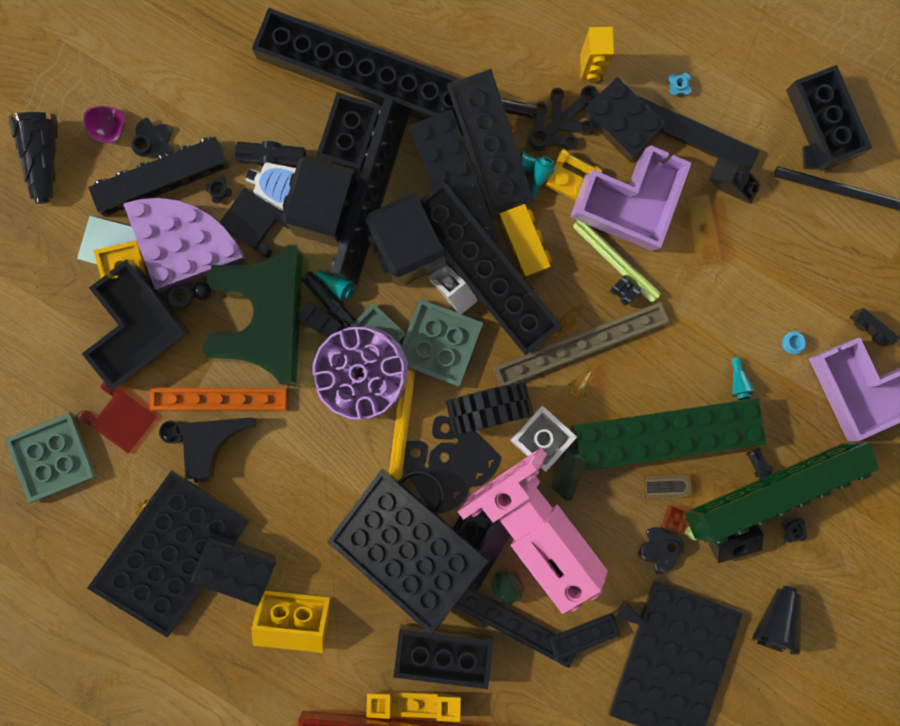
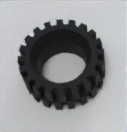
(489, 408)

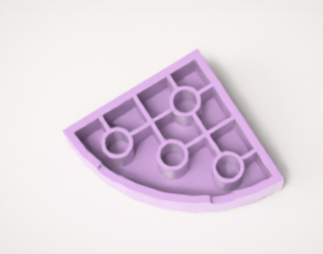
(179, 241)

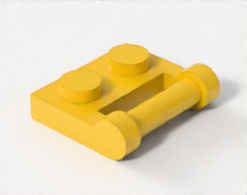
(565, 181)

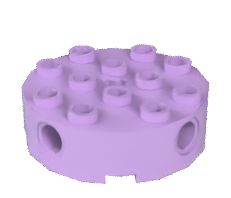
(339, 379)

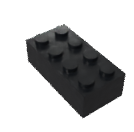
(828, 118)
(444, 657)

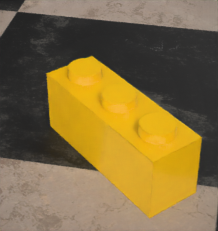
(596, 53)
(525, 241)

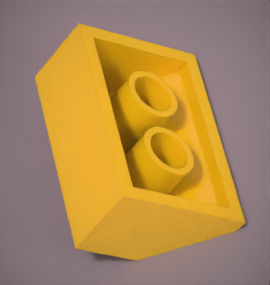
(291, 621)

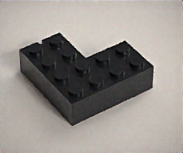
(144, 327)

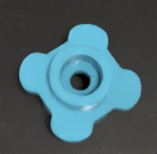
(678, 90)

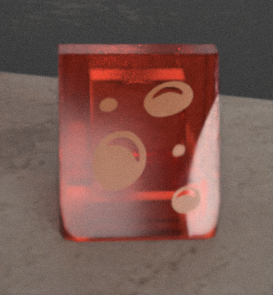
(675, 520)

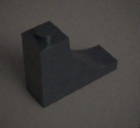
(204, 441)

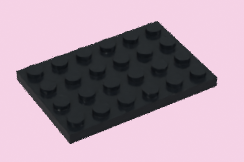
(408, 551)
(157, 555)
(675, 660)

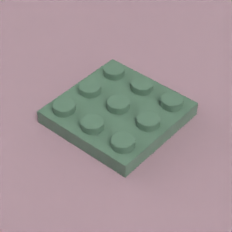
(440, 342)
(50, 457)

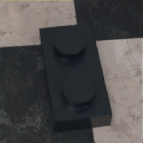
(880, 333)

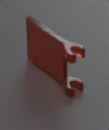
(121, 420)

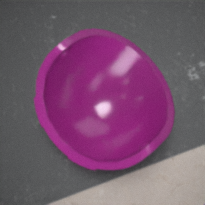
(104, 123)

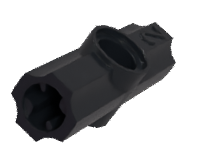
(268, 152)

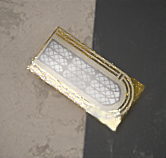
(668, 486)

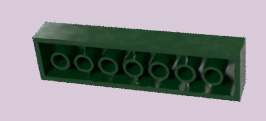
(670, 434)
(781, 492)

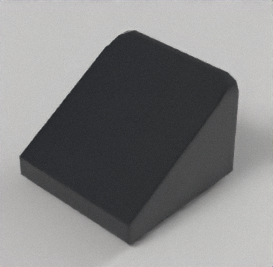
(627, 613)

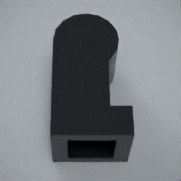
(319, 320)

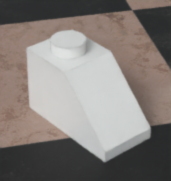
(453, 289)

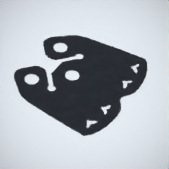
(456, 474)

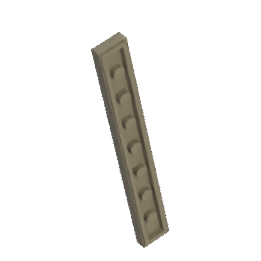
(581, 344)

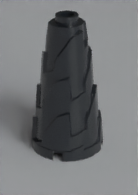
(36, 148)

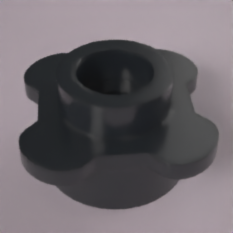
(214, 185)
(800, 533)

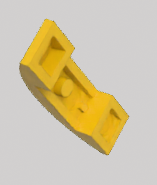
(414, 704)

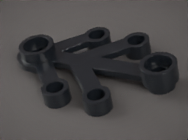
(560, 121)

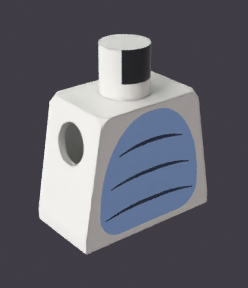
(271, 183)

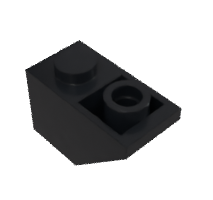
(734, 180)

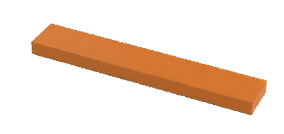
(218, 399)

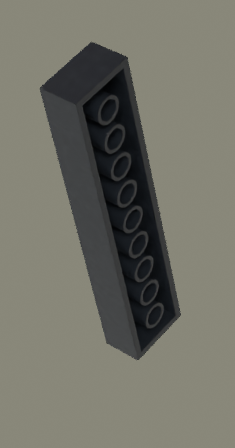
(352, 66)

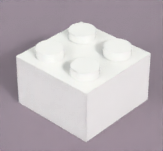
(545, 432)

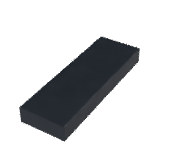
(583, 636)

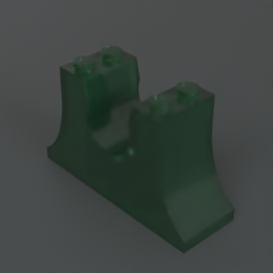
(273, 332)

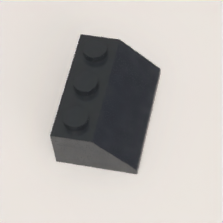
(486, 536)

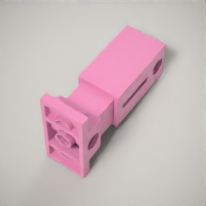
(541, 534)

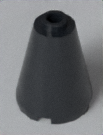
(781, 622)

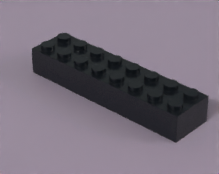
(488, 270)

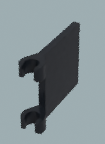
(251, 219)

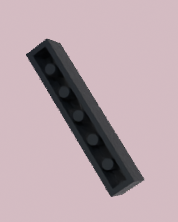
(159, 176)

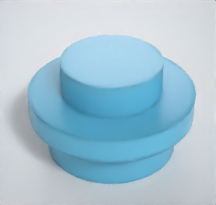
(793, 342)

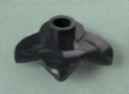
(154, 136)
(657, 549)

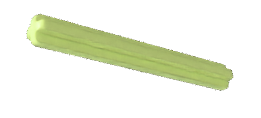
(616, 260)

